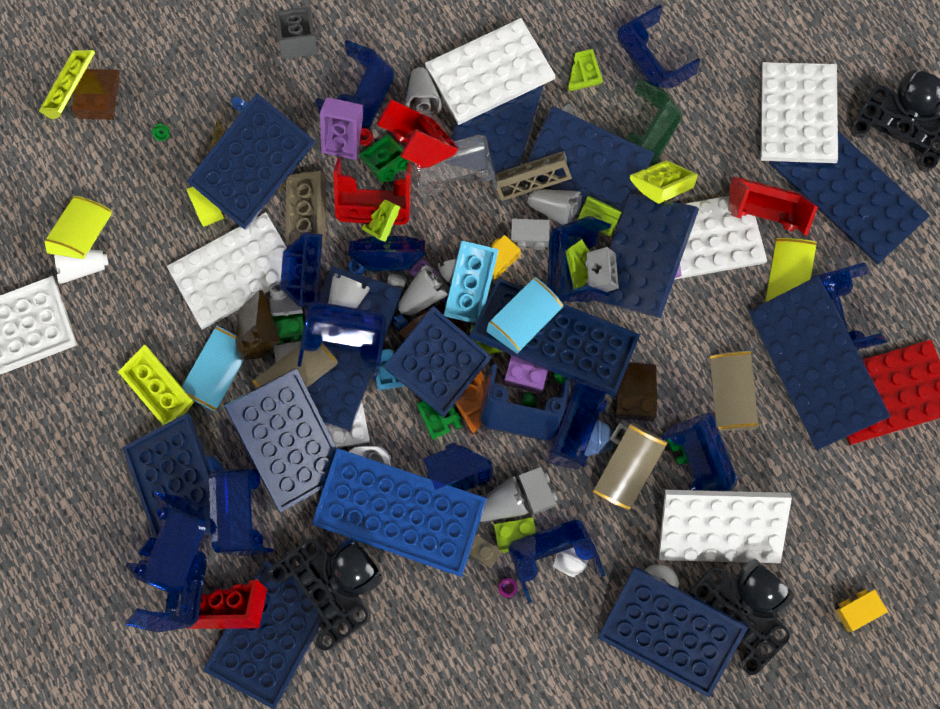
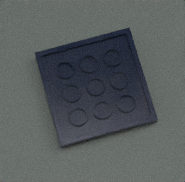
(437, 361)

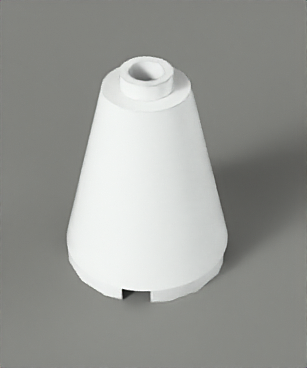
(74, 268)

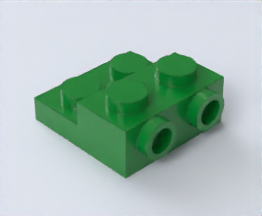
(384, 159)
(289, 327)

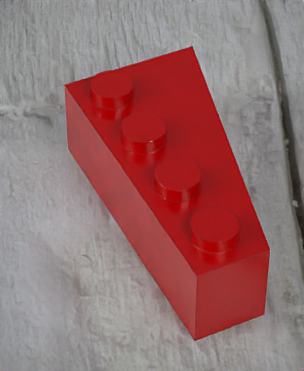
(232, 607)

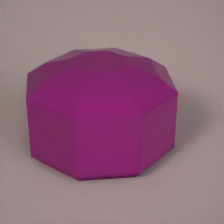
(507, 587)

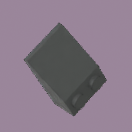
(296, 33)

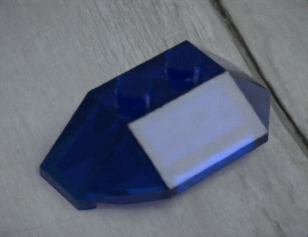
(395, 254)
(302, 269)

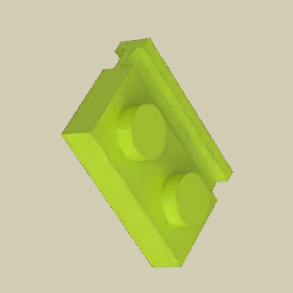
(602, 212)
(512, 531)

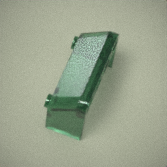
(663, 124)

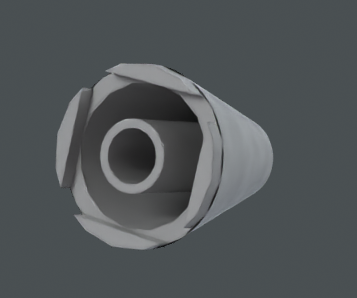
(422, 93)
(556, 204)
(346, 292)
(423, 292)
(505, 501)

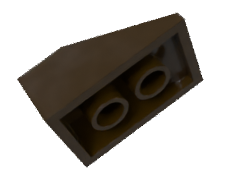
(255, 328)
(637, 393)

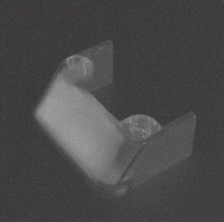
(470, 159)

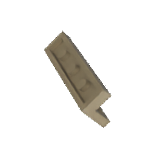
(533, 169)

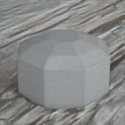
(397, 280)

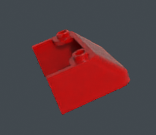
(424, 136)
(771, 203)
(358, 205)

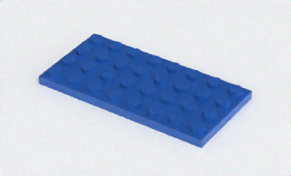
(399, 512)

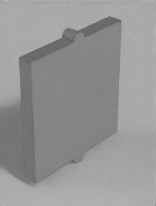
(284, 307)

